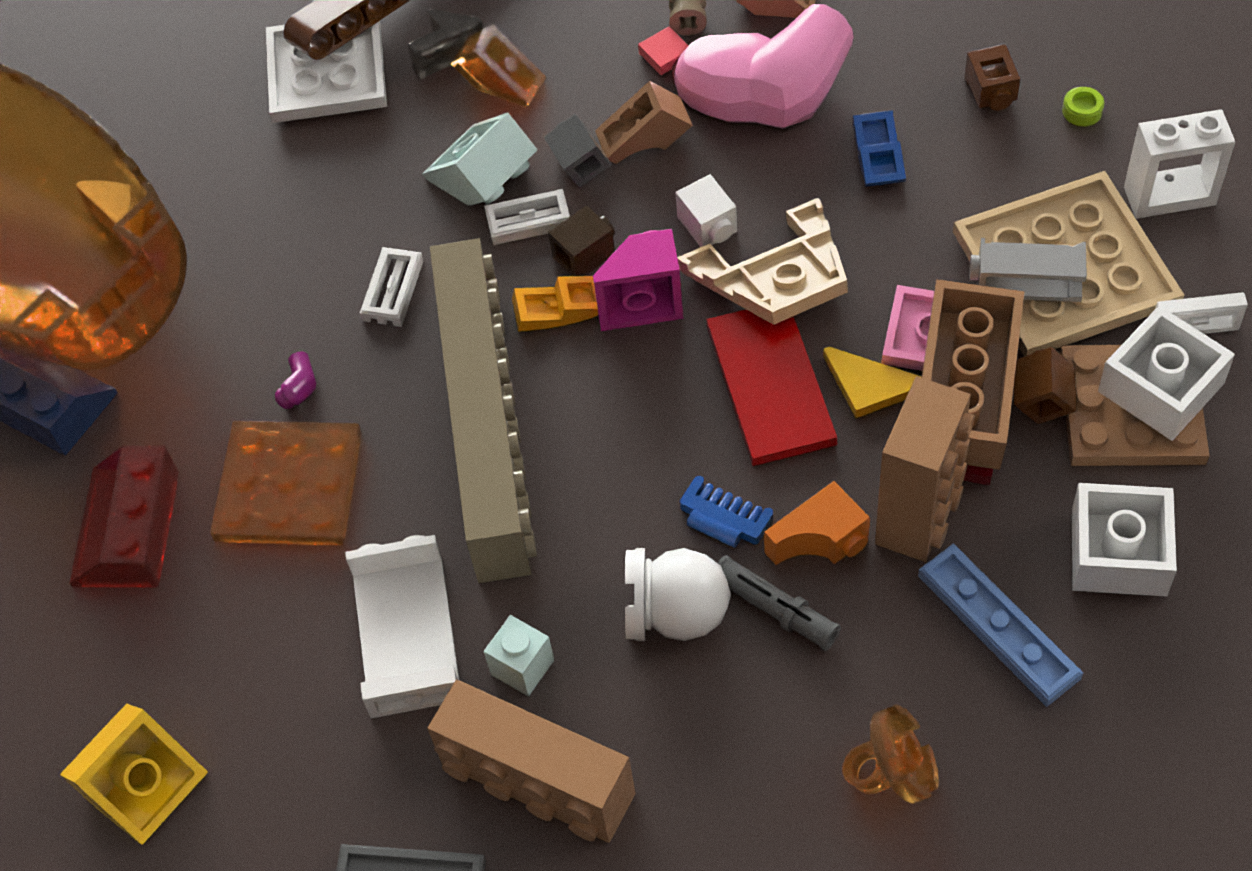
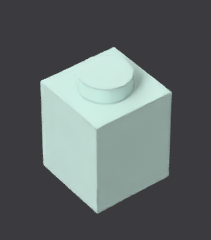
(519, 655)

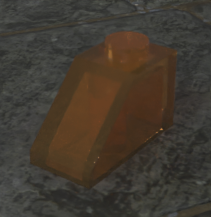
(498, 67)

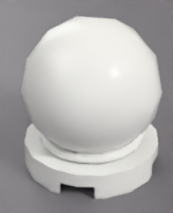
(676, 594)

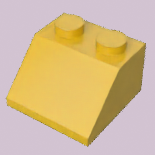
(134, 773)

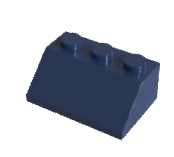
(49, 400)

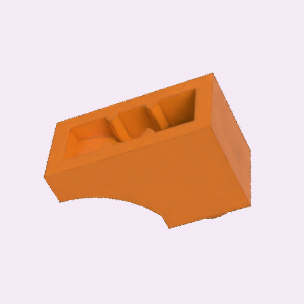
(821, 526)

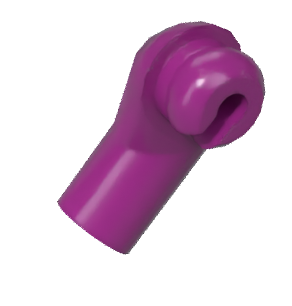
(299, 384)

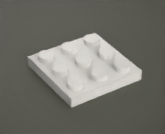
(337, 84)

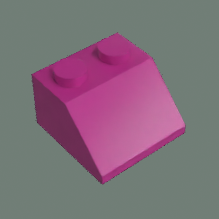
(640, 282)

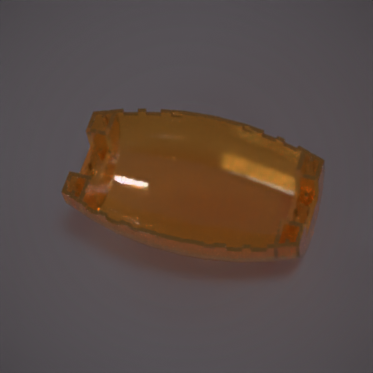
(82, 236)

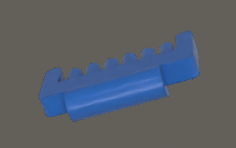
(717, 520)

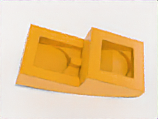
(550, 307)

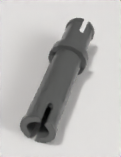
(790, 611)

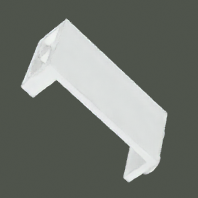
(403, 625)

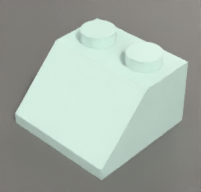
(482, 160)

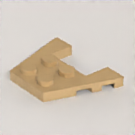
(781, 279)

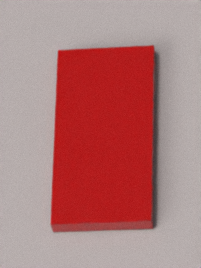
(771, 386)

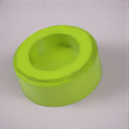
(1083, 106)

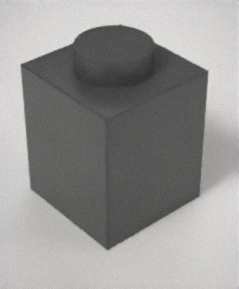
(577, 150)

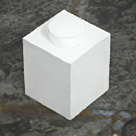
(706, 211)

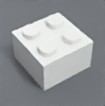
(1165, 372)
(1123, 539)

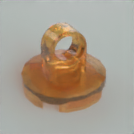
(898, 758)

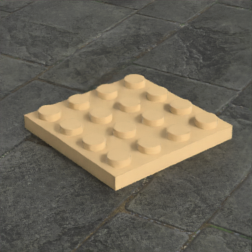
(1121, 262)

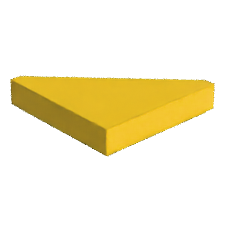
(867, 383)

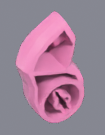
(766, 78)

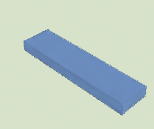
(1000, 625)

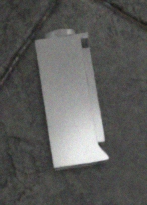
(1040, 270)

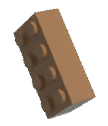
(975, 351)
(923, 469)
(532, 762)

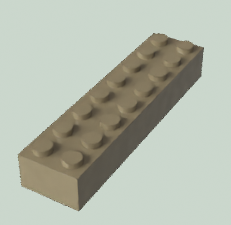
(482, 412)

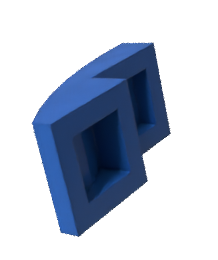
(878, 148)

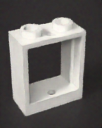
(1181, 188)

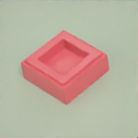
(662, 49)

